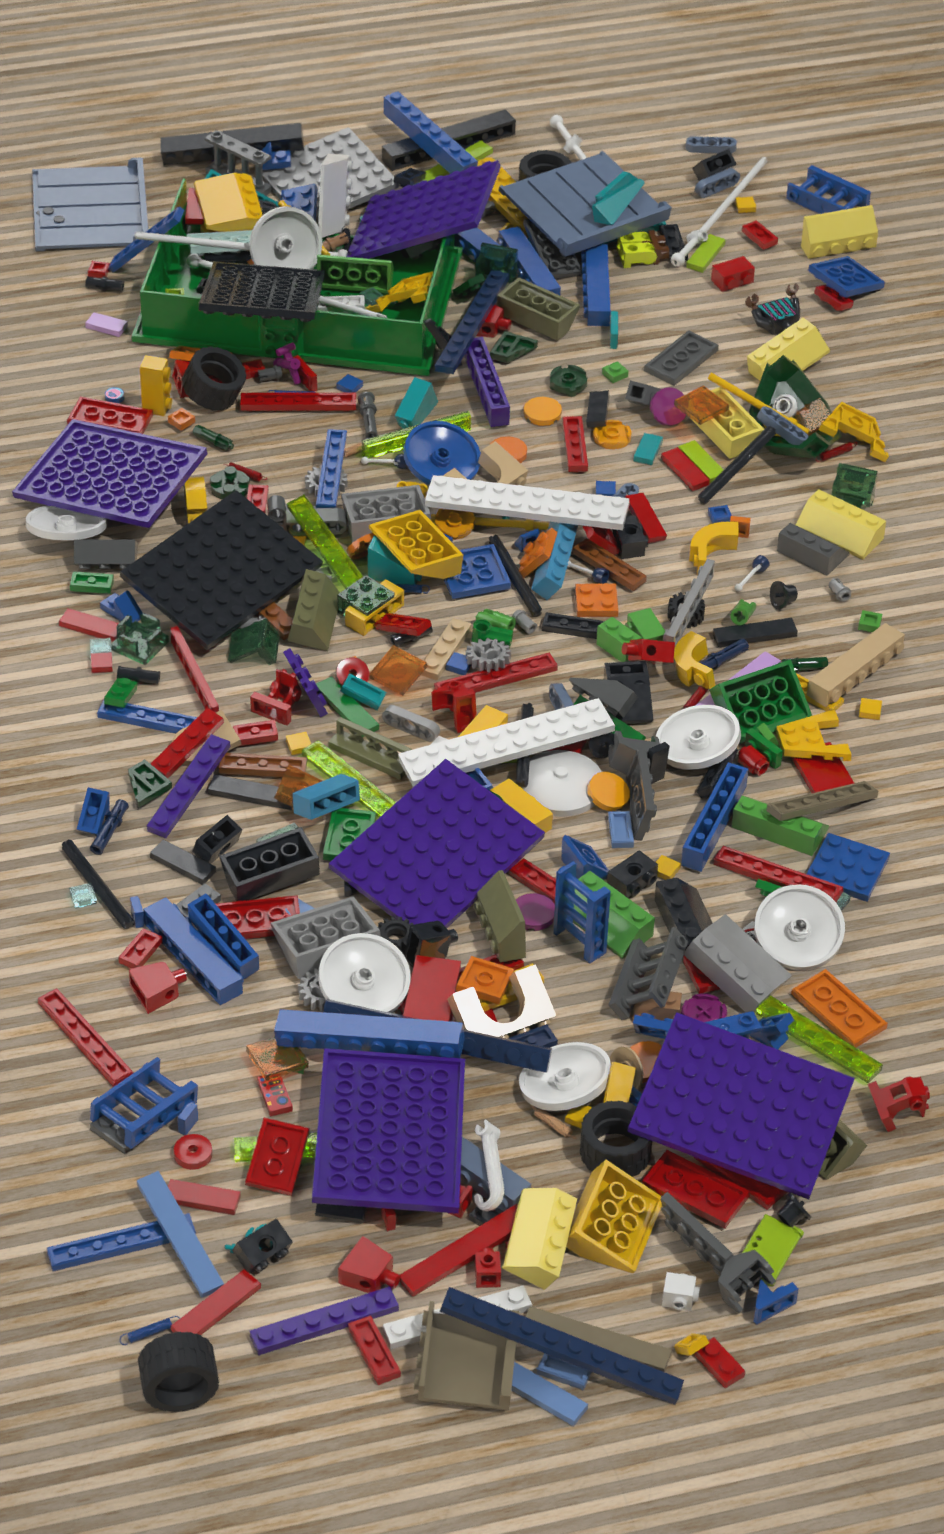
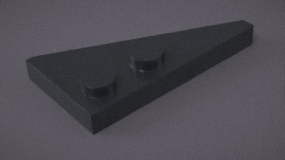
(440, 335)

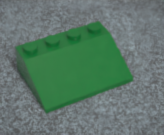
(763, 697)

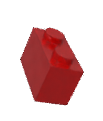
(732, 273)

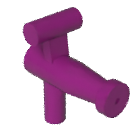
(288, 361)

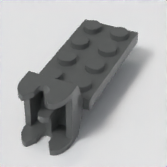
(631, 759)
(735, 1272)

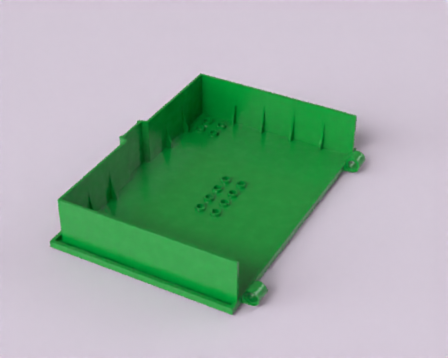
(341, 339)

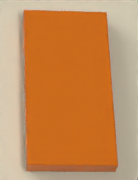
(839, 1008)

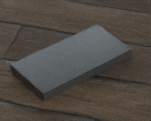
(681, 358)

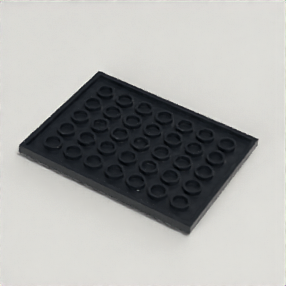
(262, 291)
(220, 569)

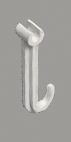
(495, 1180)

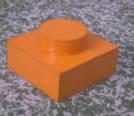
(181, 419)
(743, 525)

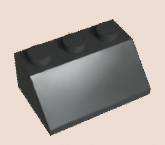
(810, 549)
(105, 553)

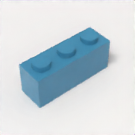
(326, 796)

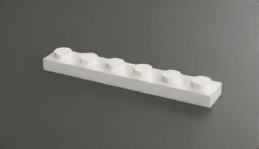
(409, 1329)

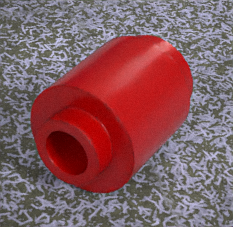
(753, 759)

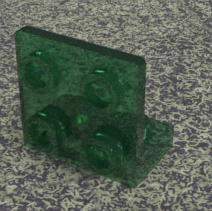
(364, 595)
(255, 638)

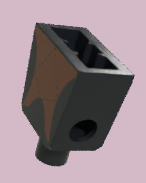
(429, 940)

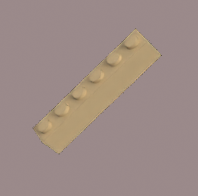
(855, 665)

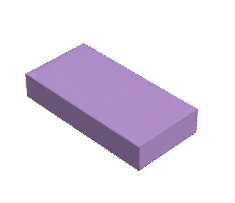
(106, 324)

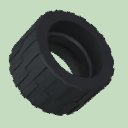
(540, 162)
(221, 365)
(613, 1118)
(178, 1371)

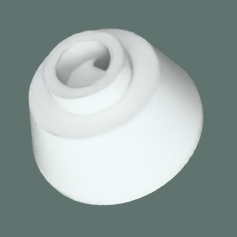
(786, 405)

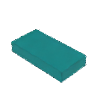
(614, 330)
(648, 449)
(363, 691)

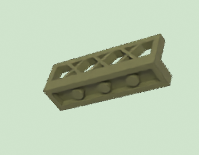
(368, 752)

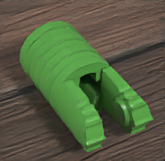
(747, 610)
(497, 619)

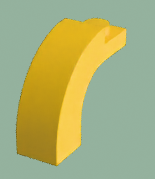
(195, 497)
(713, 538)
(687, 655)

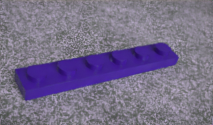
(188, 786)
(323, 1320)

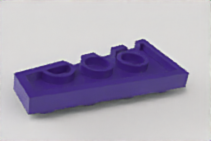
(309, 686)

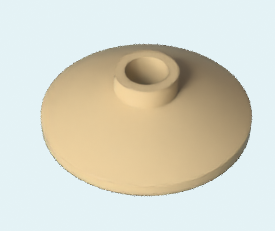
(628, 1057)

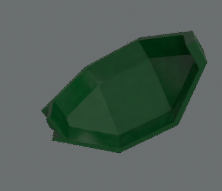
(788, 378)

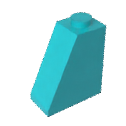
(416, 404)
(385, 565)

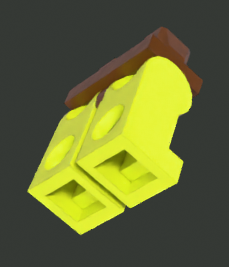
(642, 248)

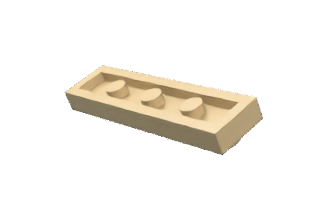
(446, 645)

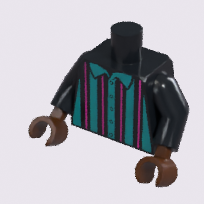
(776, 314)

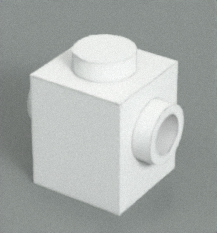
(680, 1291)

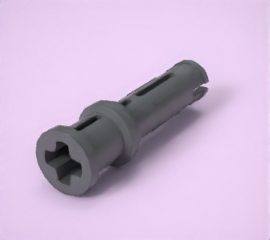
(368, 412)

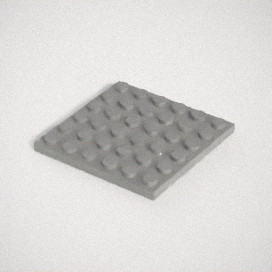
(367, 174)

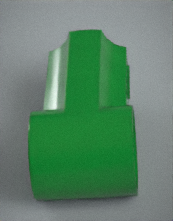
(482, 630)

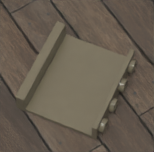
(463, 1363)

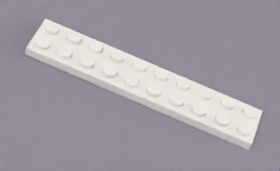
(527, 502)
(511, 740)

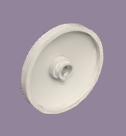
(286, 239)
(63, 524)
(700, 736)
(561, 780)
(799, 927)
(365, 972)
(574, 1077)

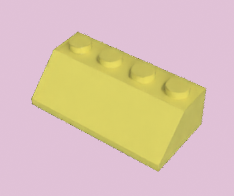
(839, 232)
(798, 343)
(732, 429)
(842, 524)
(540, 1235)

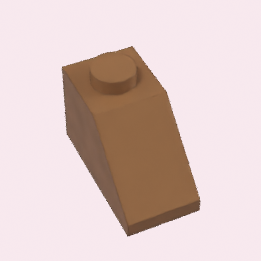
(651, 1007)

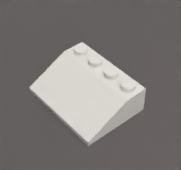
(334, 194)

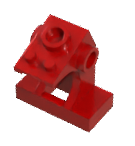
(283, 688)
(458, 700)
(888, 1107)

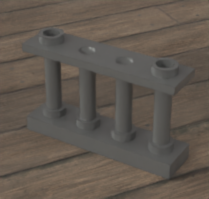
(242, 150)
(638, 963)

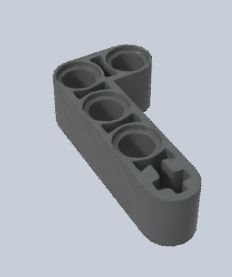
(333, 517)

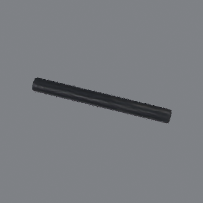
(736, 464)
(516, 577)
(523, 763)
(98, 884)

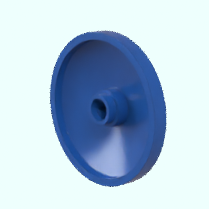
(438, 448)

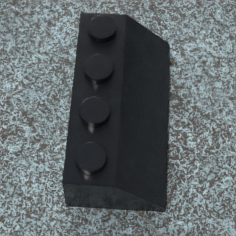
(270, 865)
(681, 908)

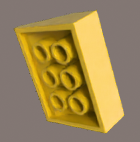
(228, 202)
(419, 545)
(613, 1218)

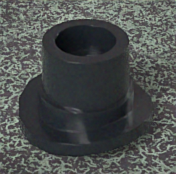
(782, 594)
(600, 745)
(793, 1211)

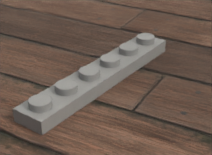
(691, 602)

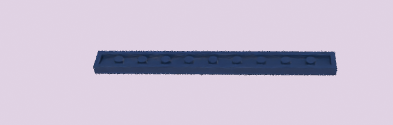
(471, 322)
(475, 1043)
(562, 1345)

